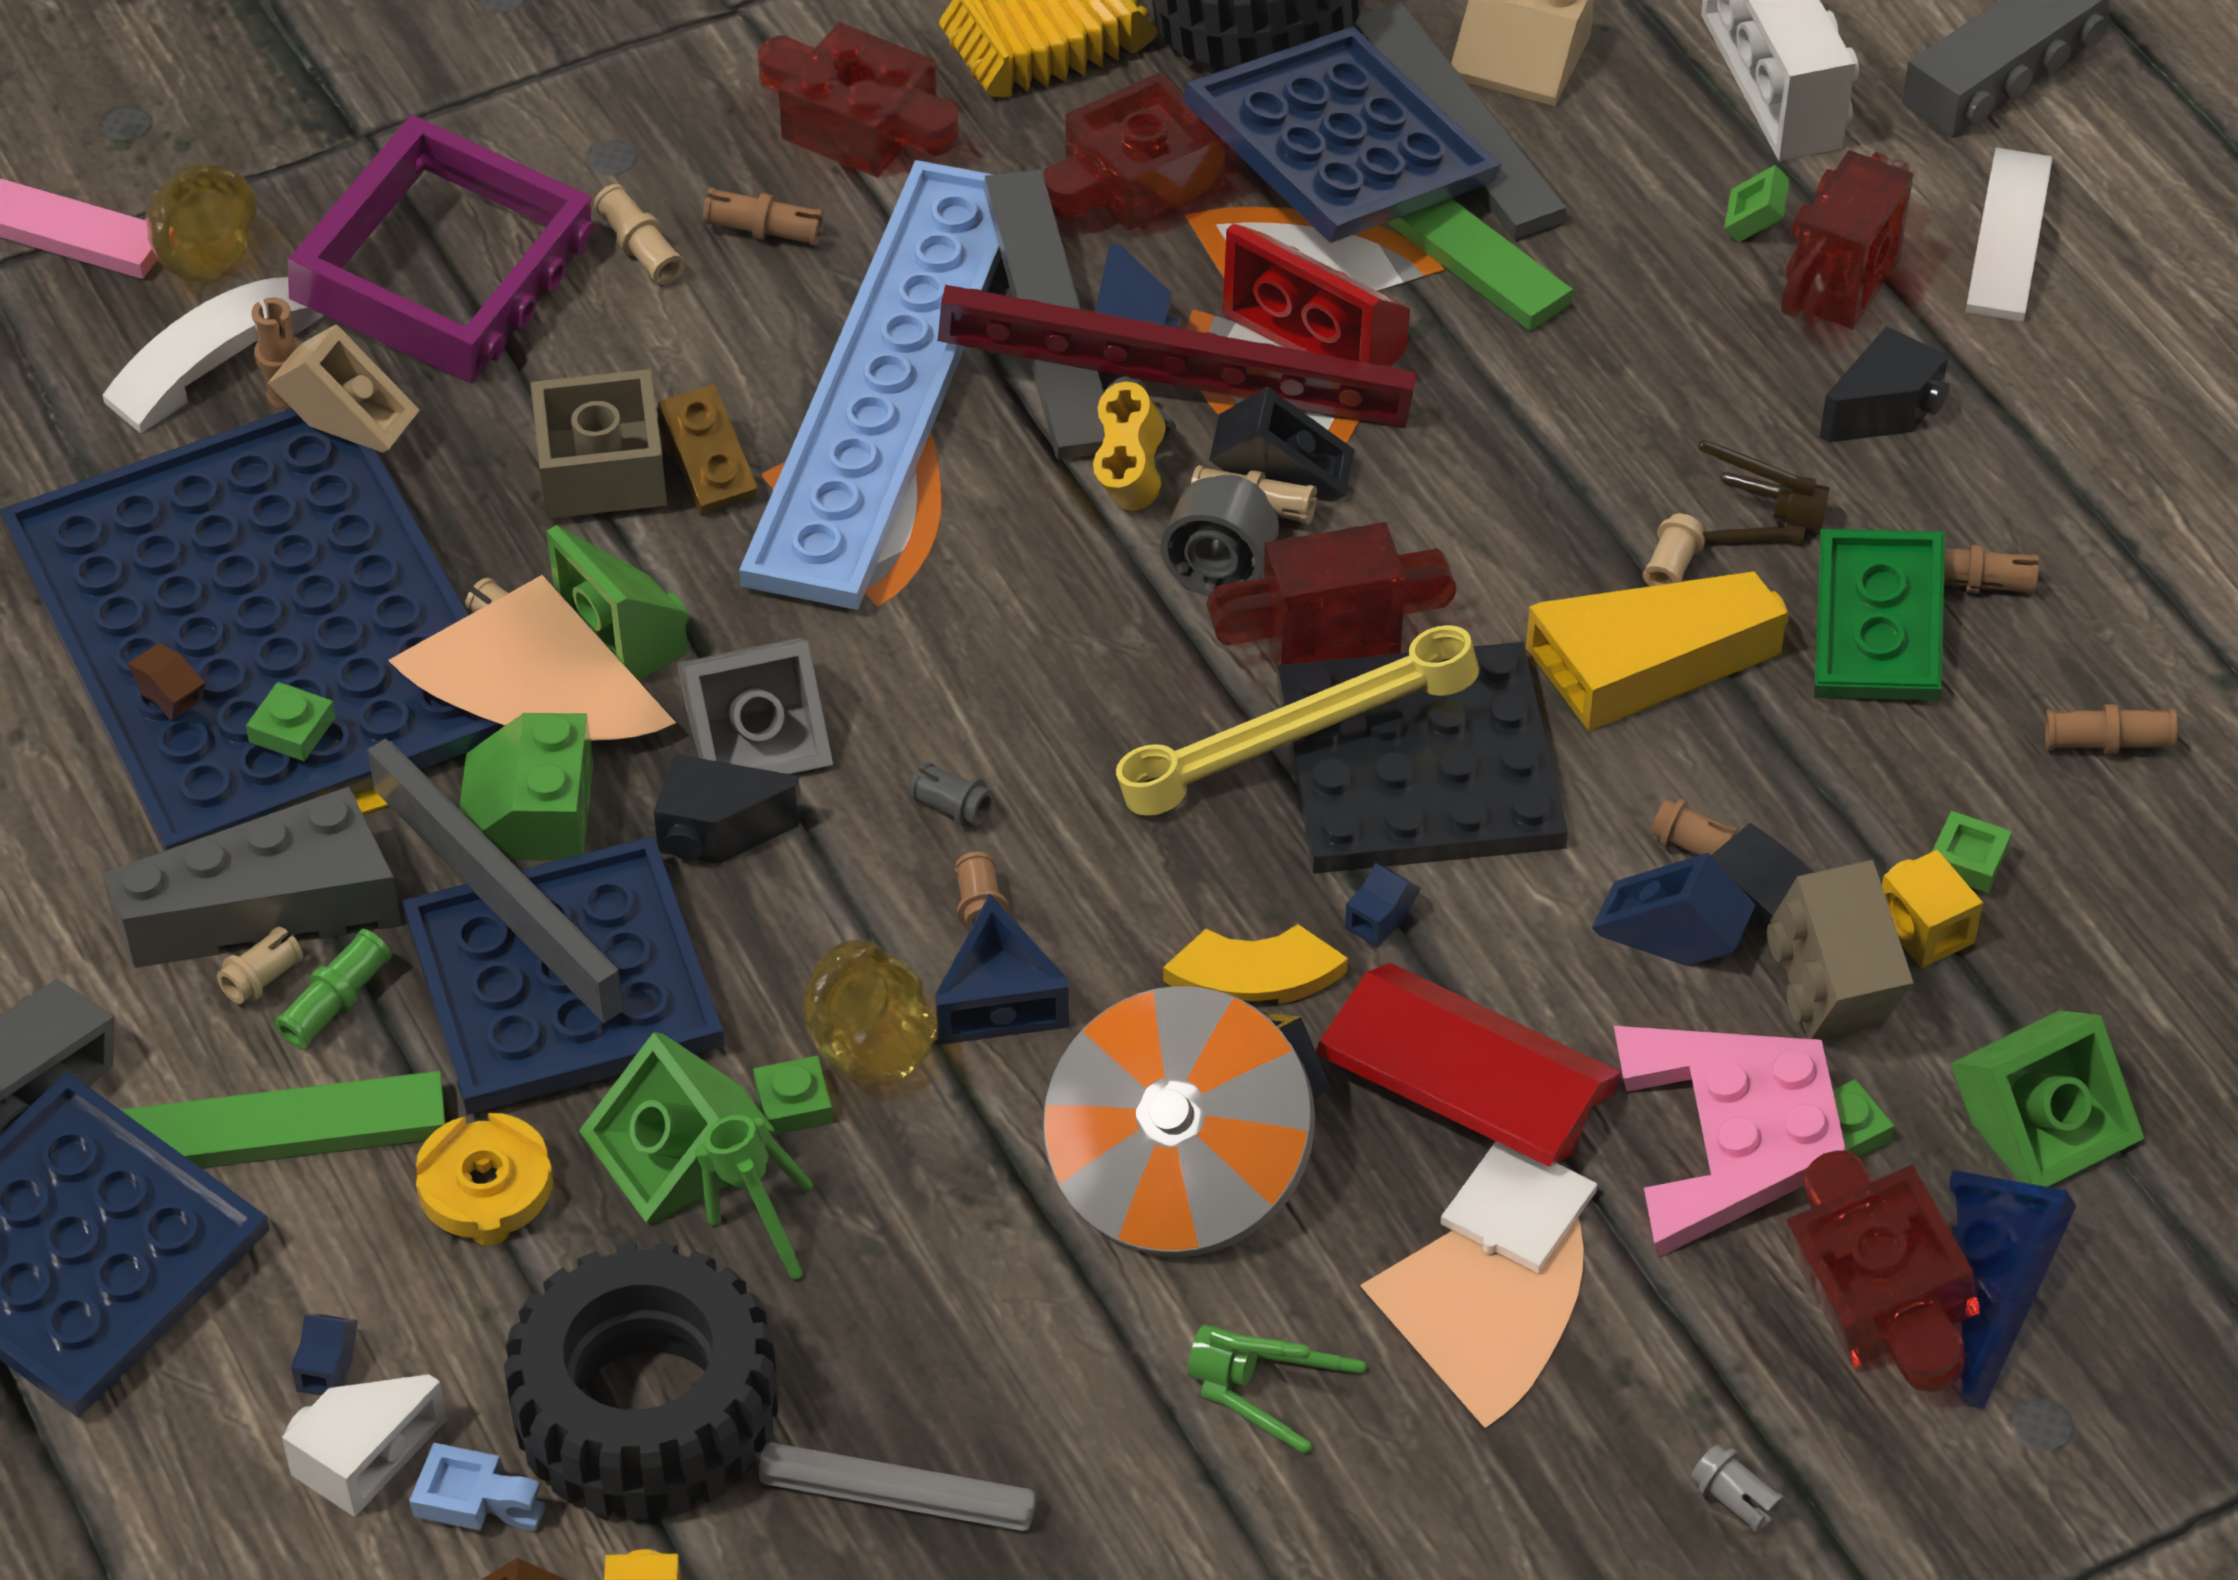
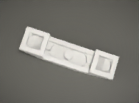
(2009, 234)
(190, 347)

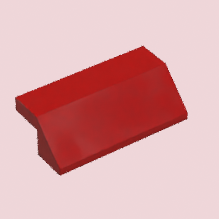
(1467, 1063)

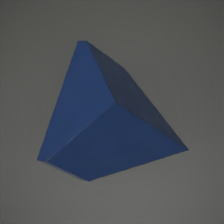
(999, 984)

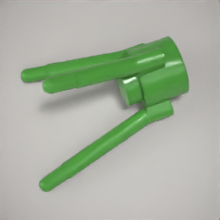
(738, 1153)
(1229, 1358)

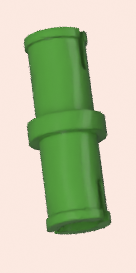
(332, 989)

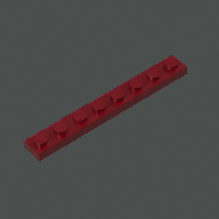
(1174, 355)

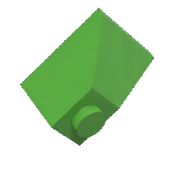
(619, 603)
(657, 1119)

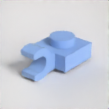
(467, 1484)

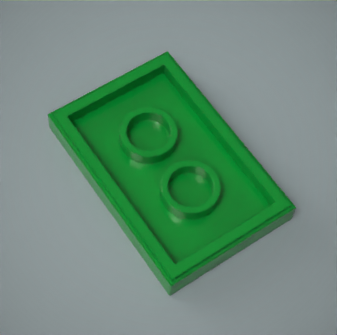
(1880, 614)

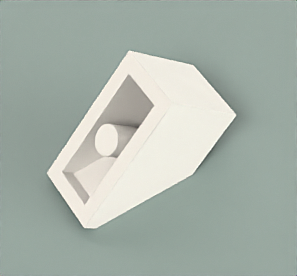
(362, 1436)

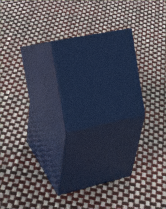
(1380, 905)
(323, 1353)

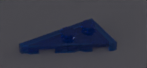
(2009, 1242)

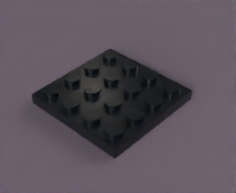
(1426, 769)

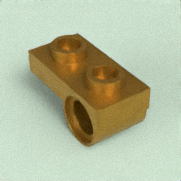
(706, 449)

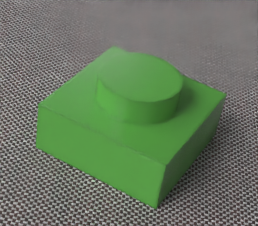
(1757, 204)
(290, 721)
(1973, 849)
(793, 1095)
(1861, 1120)

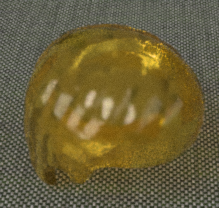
(201, 221)
(868, 1013)

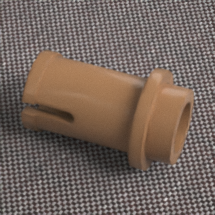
(1689, 829)
(976, 880)

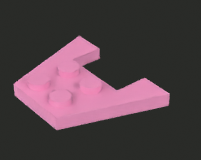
(1761, 1115)

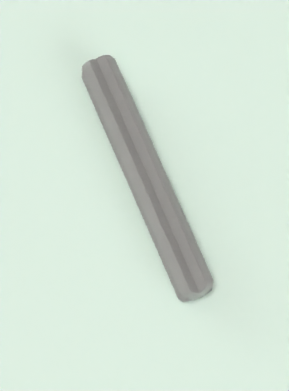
(897, 1486)

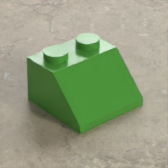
(532, 786)
(2049, 1097)

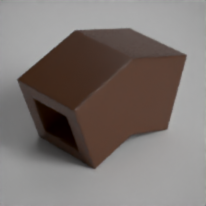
(167, 680)

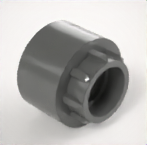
(1219, 533)

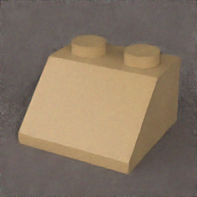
(1523, 45)

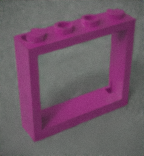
(460, 350)

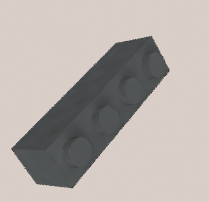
(1998, 58)

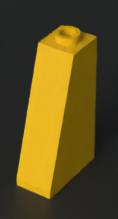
(1653, 642)

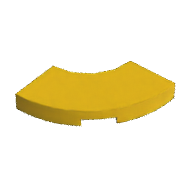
(1258, 970)

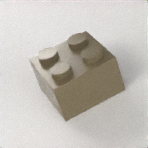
(598, 443)
(1839, 951)

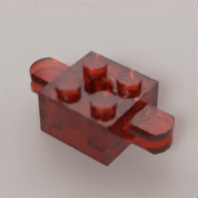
(857, 98)
(1136, 156)
(1847, 239)
(1332, 596)
(1884, 1268)

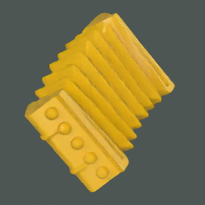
(1041, 37)

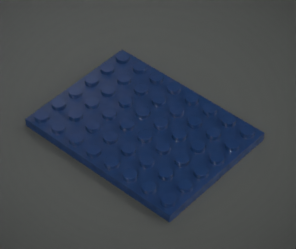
(261, 568)

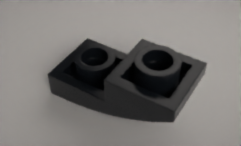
(1760, 869)

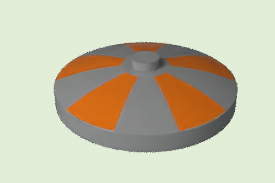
(1179, 1121)

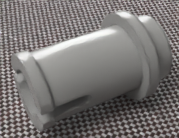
(1735, 1485)

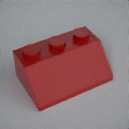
(1307, 302)

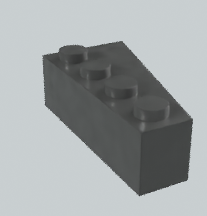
(285, 870)
(45, 1039)

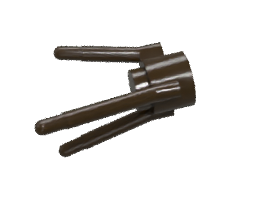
(1798, 501)

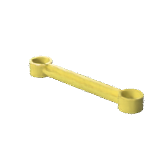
(1297, 720)

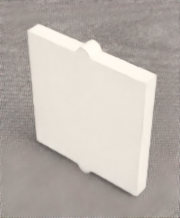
(1518, 1206)

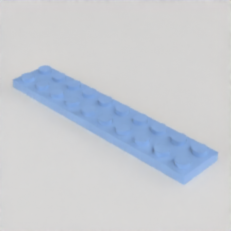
(875, 396)

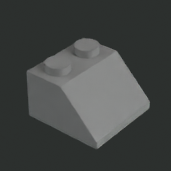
(757, 708)

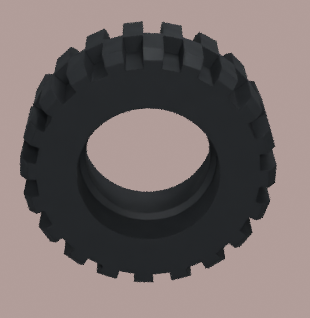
(1247, 30)
(651, 1454)

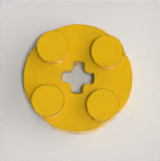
(492, 1208)

